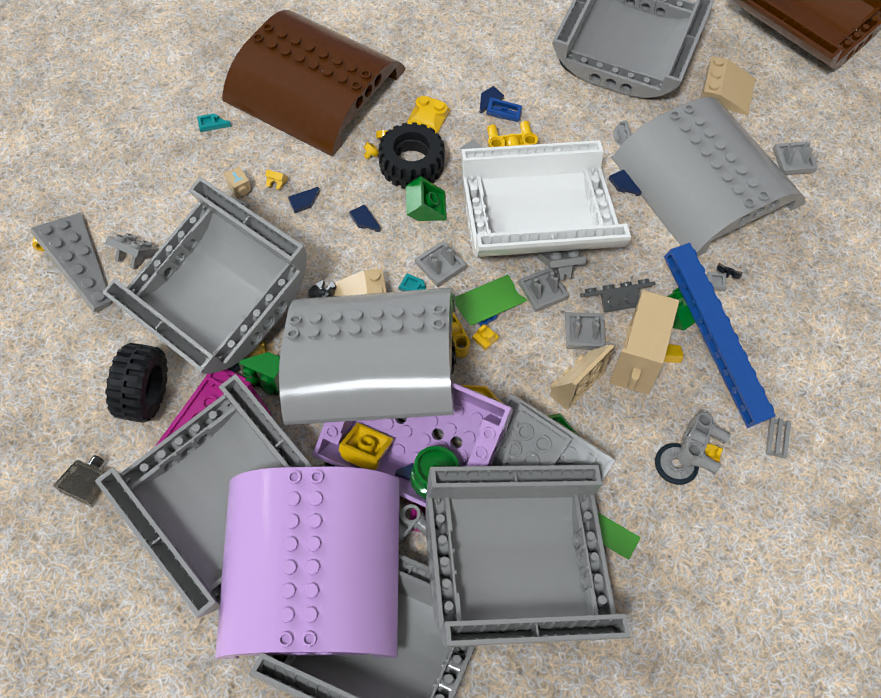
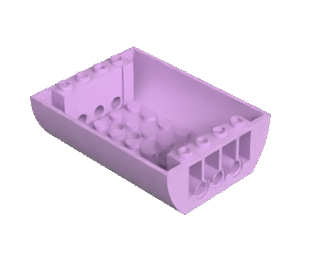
(476, 420)

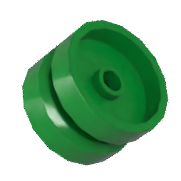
(430, 457)

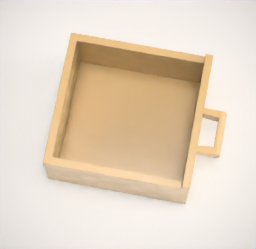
(645, 343)

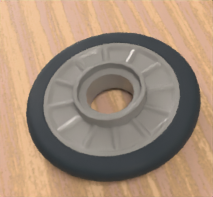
(667, 471)

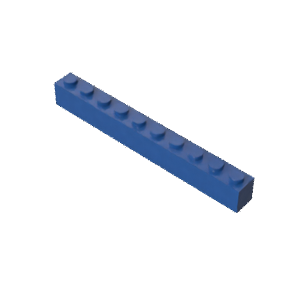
(719, 335)

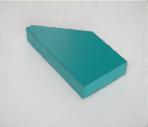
(211, 122)
(411, 283)

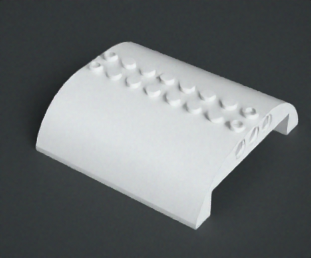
(539, 199)

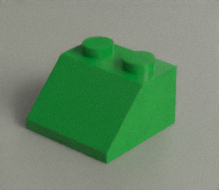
(425, 201)

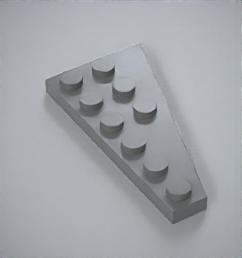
(72, 252)
(534, 441)

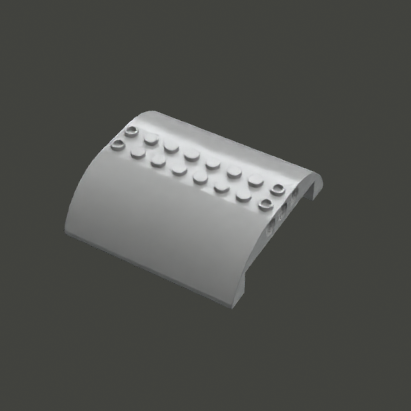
(631, 44)
(704, 173)
(215, 282)
(367, 357)
(181, 489)
(518, 556)
(420, 671)

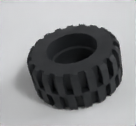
(411, 138)
(136, 382)

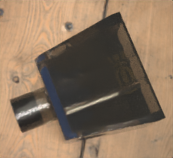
(80, 482)

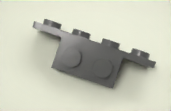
(619, 297)

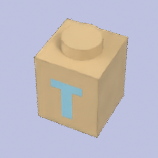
(237, 182)

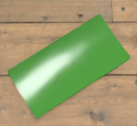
(488, 300)
(617, 537)

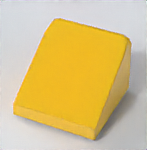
(674, 354)

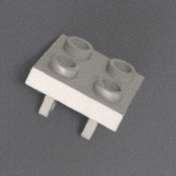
(795, 157)
(131, 245)
(562, 261)
(440, 263)
(543, 289)
(584, 330)

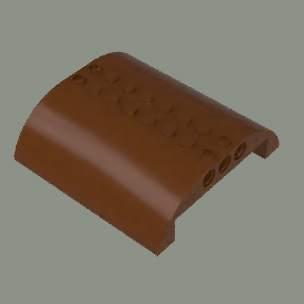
(822, 28)
(305, 79)

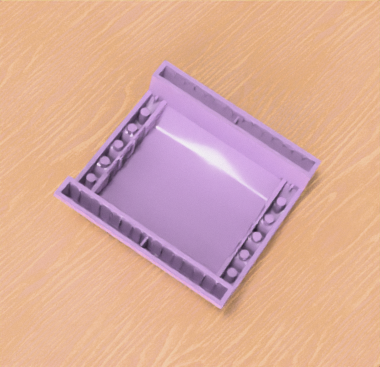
(310, 563)

